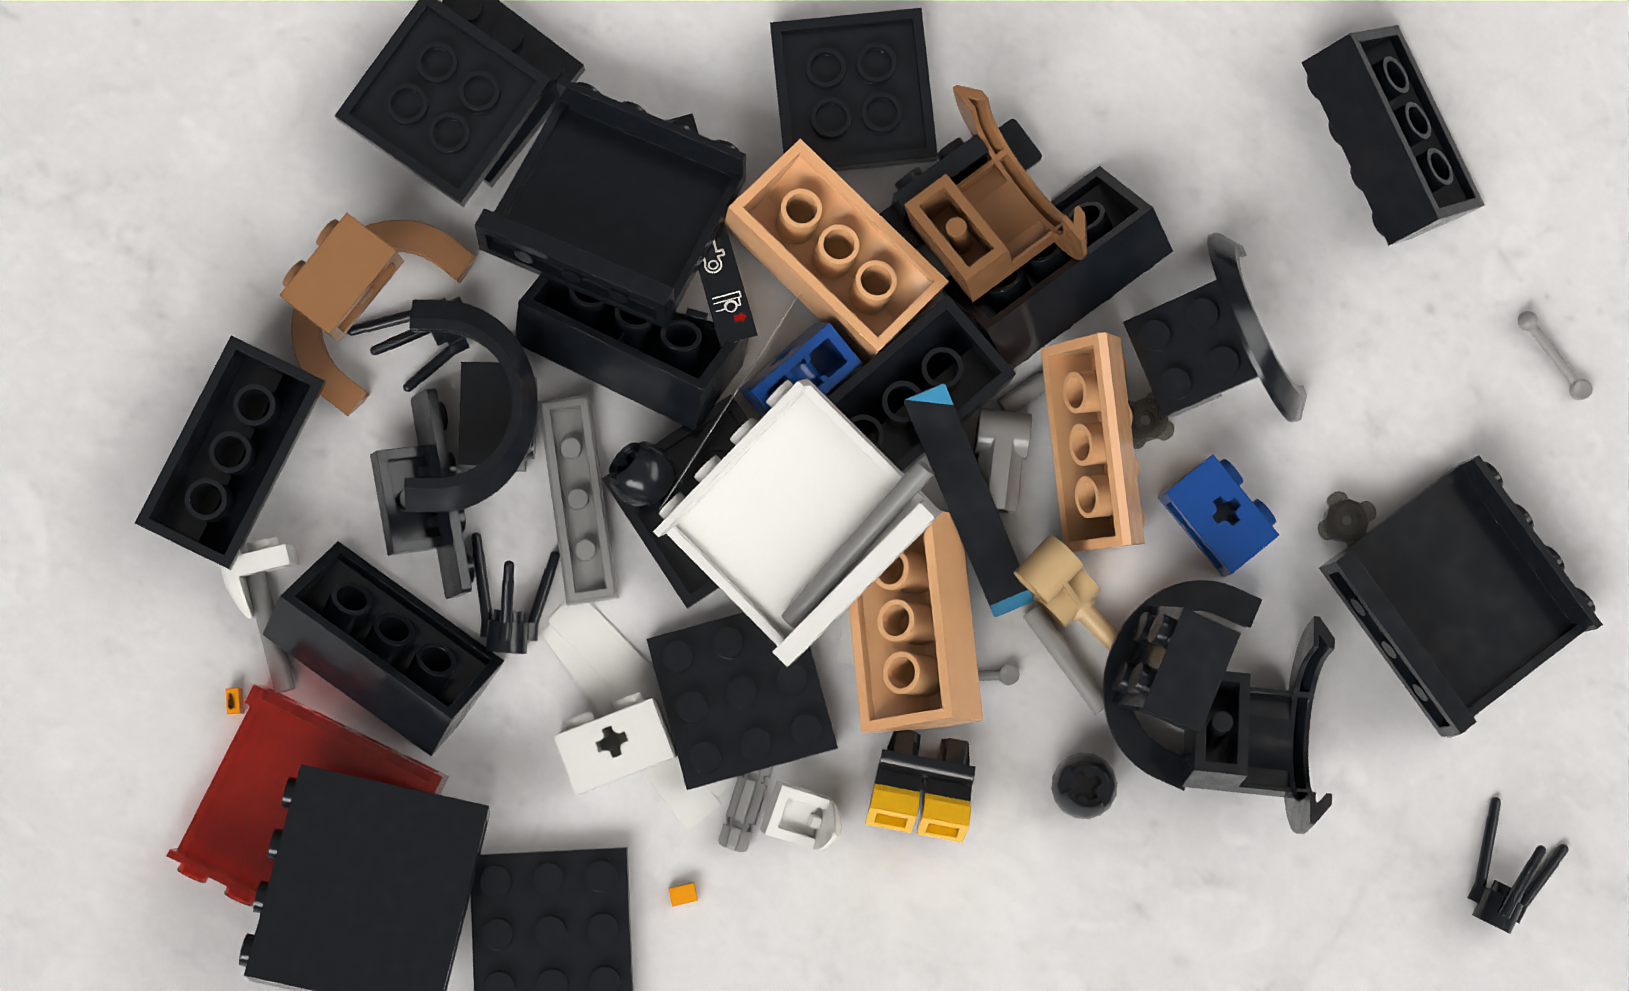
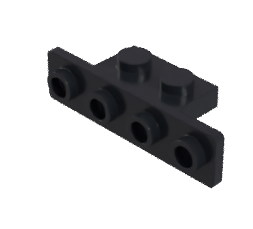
(958, 162)
(423, 531)

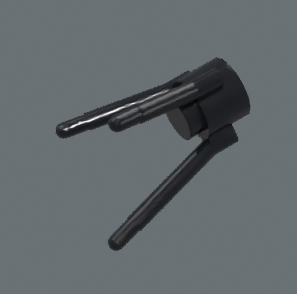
(455, 342)
(506, 628)
(1502, 904)

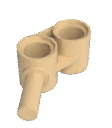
(1064, 588)

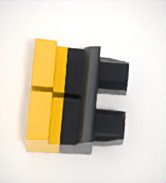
(944, 784)

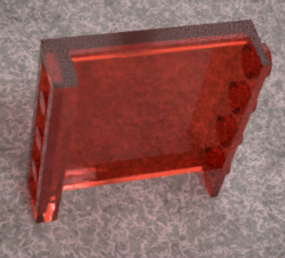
(244, 801)

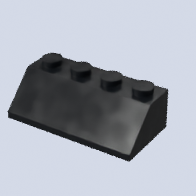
(1391, 133)
(1058, 290)
(931, 352)
(230, 452)
(382, 647)

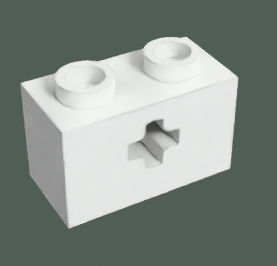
(592, 766)

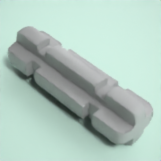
(744, 810)

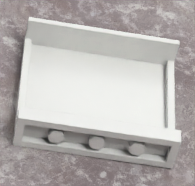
(785, 507)

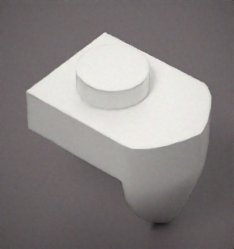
(261, 556)
(802, 817)

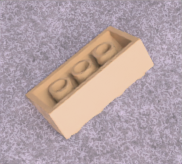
(833, 251)
(1093, 443)
(918, 639)

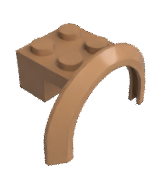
(992, 216)
(343, 281)

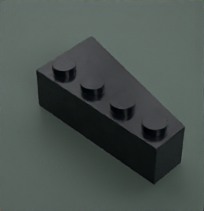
(666, 370)

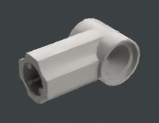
(1001, 446)

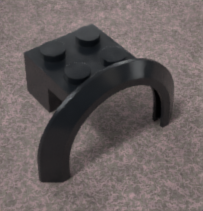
(1210, 342)
(495, 410)
(1171, 667)
(1261, 736)

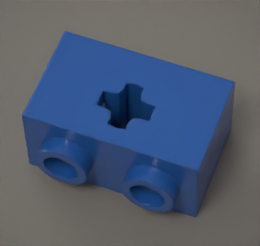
(814, 355)
(1222, 543)

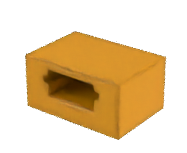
(234, 701)
(683, 894)

